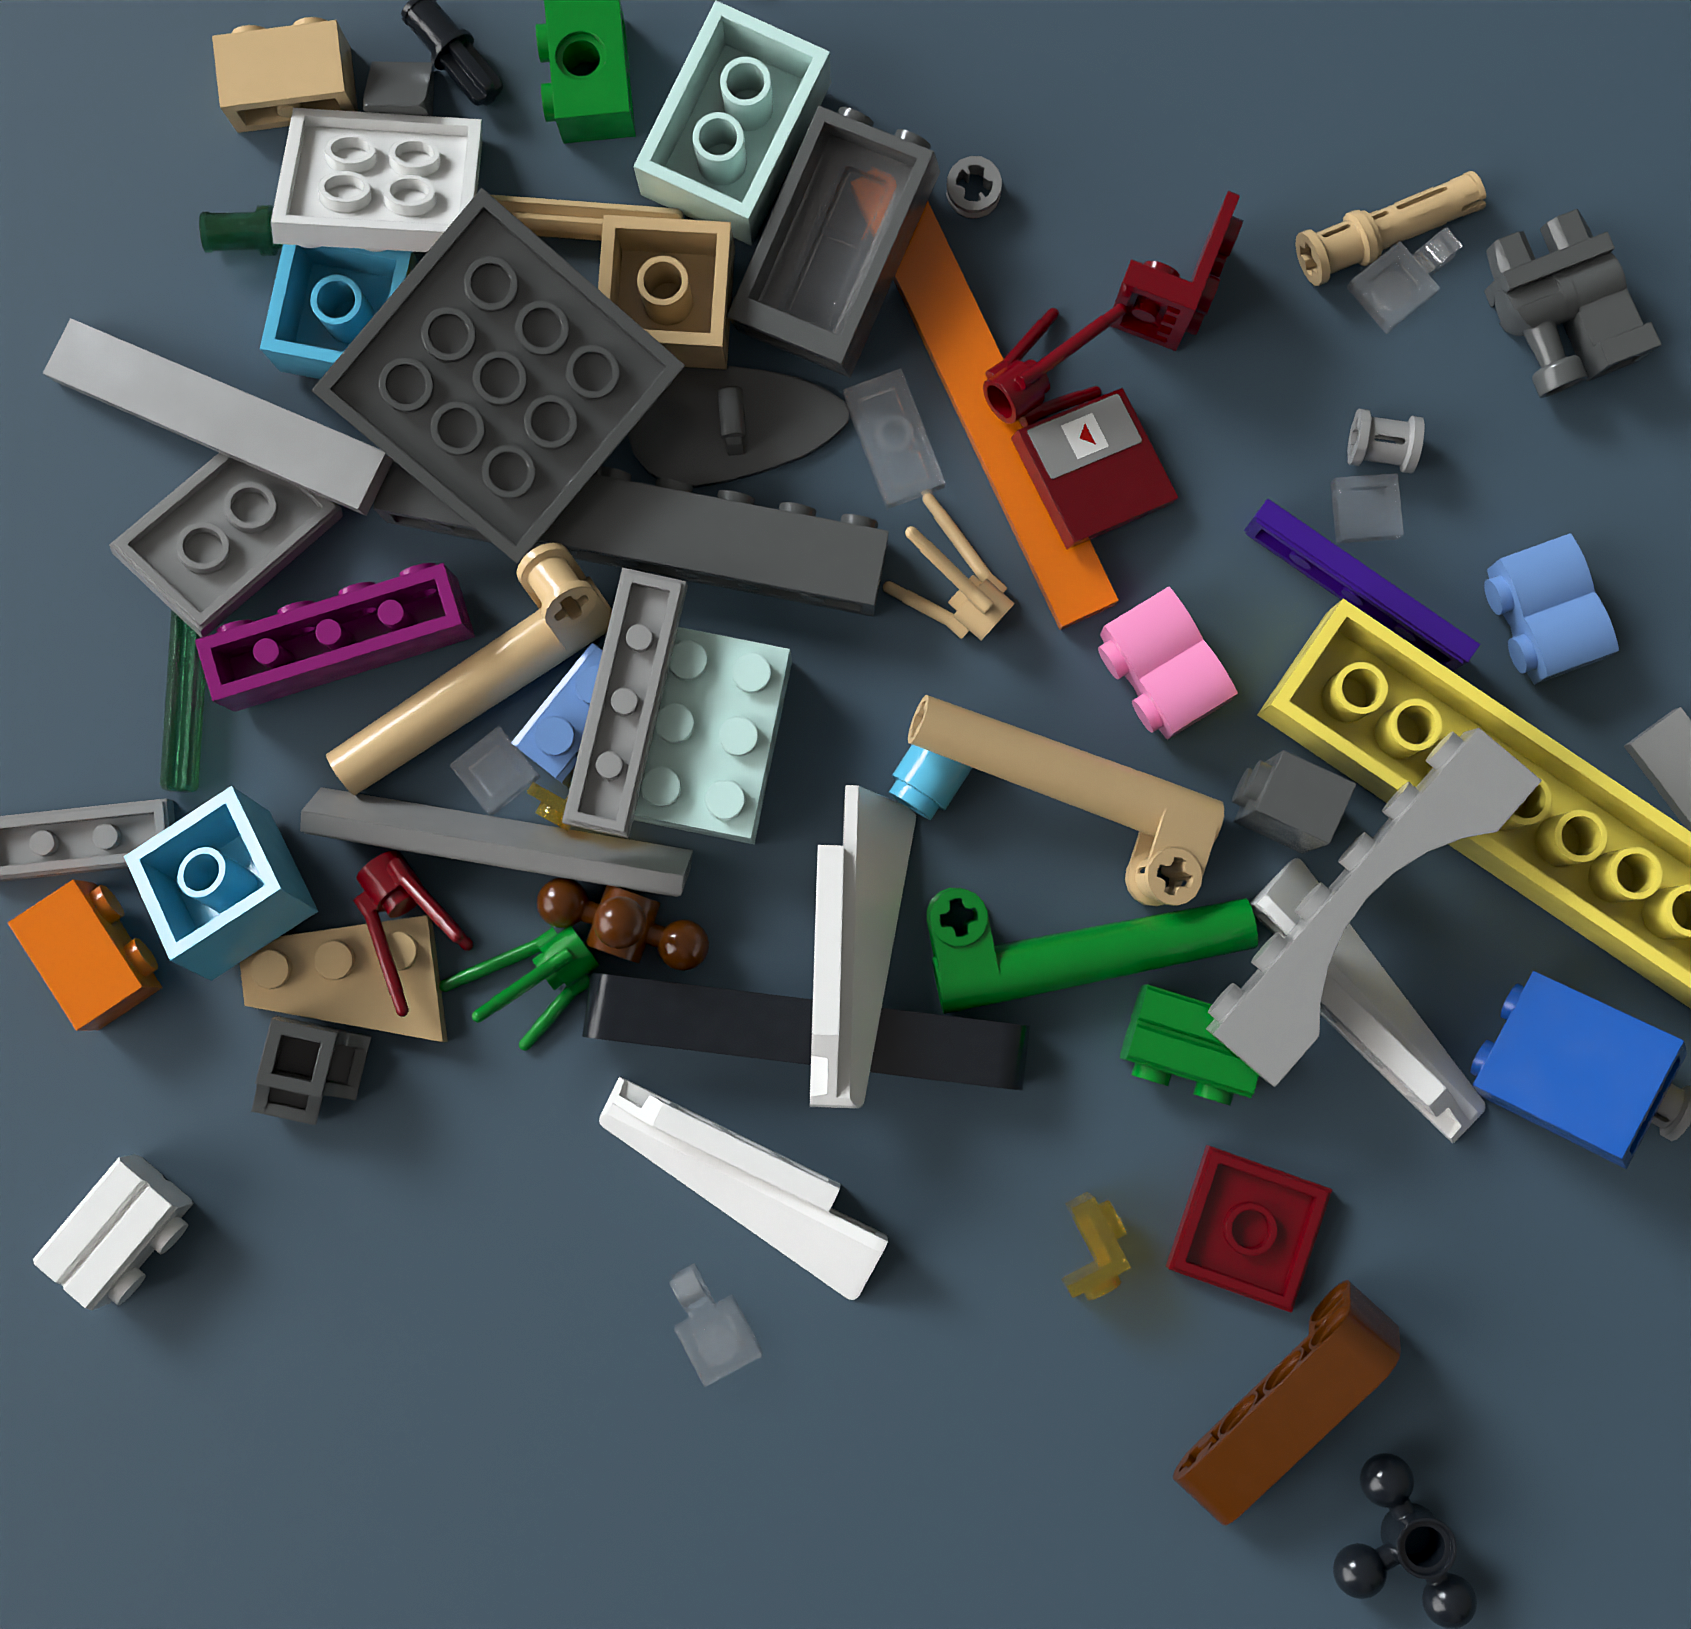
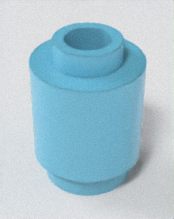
(927, 781)

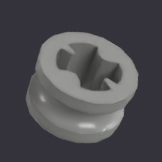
(991, 180)

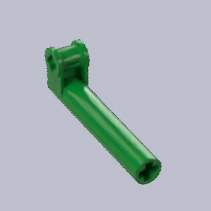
(978, 973)

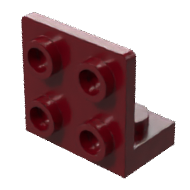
(1164, 304)

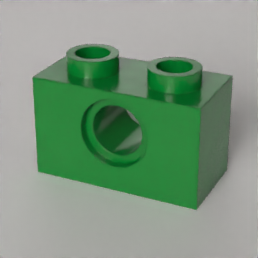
(593, 104)

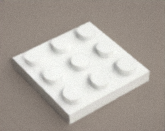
(374, 179)

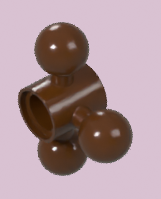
(623, 923)

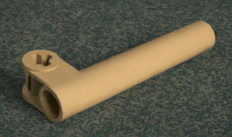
(568, 619)
(1172, 821)

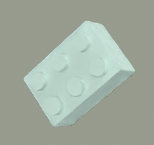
(733, 121)
(714, 736)

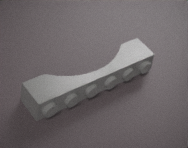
(1278, 1009)

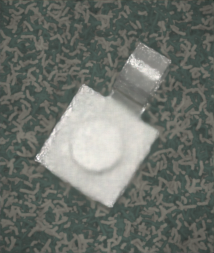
(1402, 281)
(715, 1333)

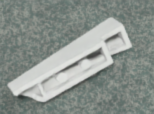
(854, 938)
(1376, 1015)
(751, 1184)

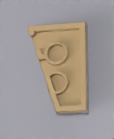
(340, 980)

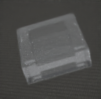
(1367, 508)
(494, 771)

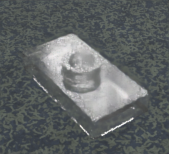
(894, 438)

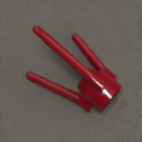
(1018, 388)
(395, 888)

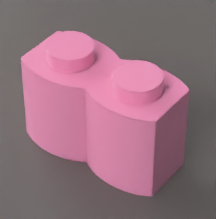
(1166, 664)

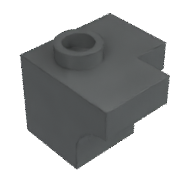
(304, 1065)

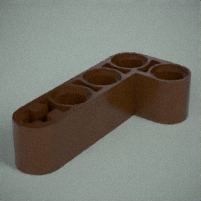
(1294, 1406)

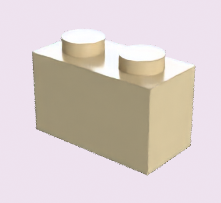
(281, 69)

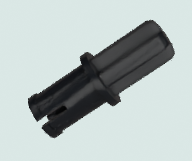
(452, 50)

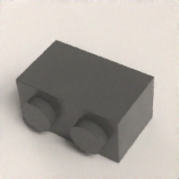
(1292, 801)

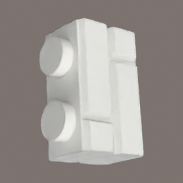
(114, 1233)

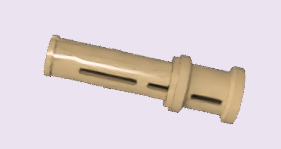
(1366, 234)

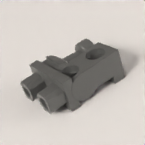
(1573, 287)

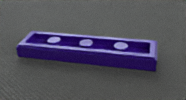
(1359, 585)

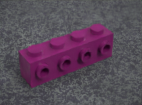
(334, 637)

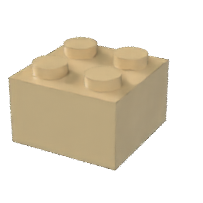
(672, 282)

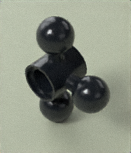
(1363, 1570)

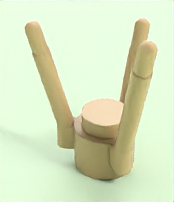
(979, 600)

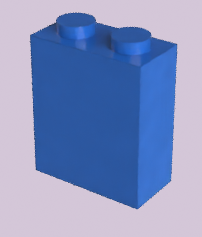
(1578, 1067)

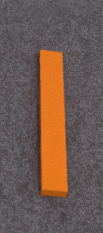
(961, 354)

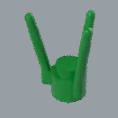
(562, 961)

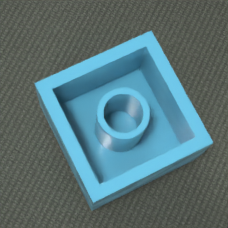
(325, 301)
(220, 884)

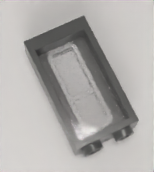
(835, 239)

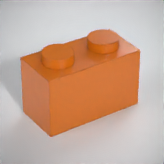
(87, 954)

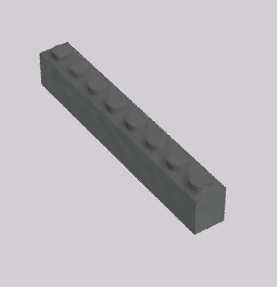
(688, 537)

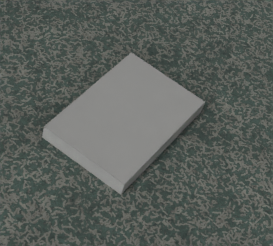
(222, 539)

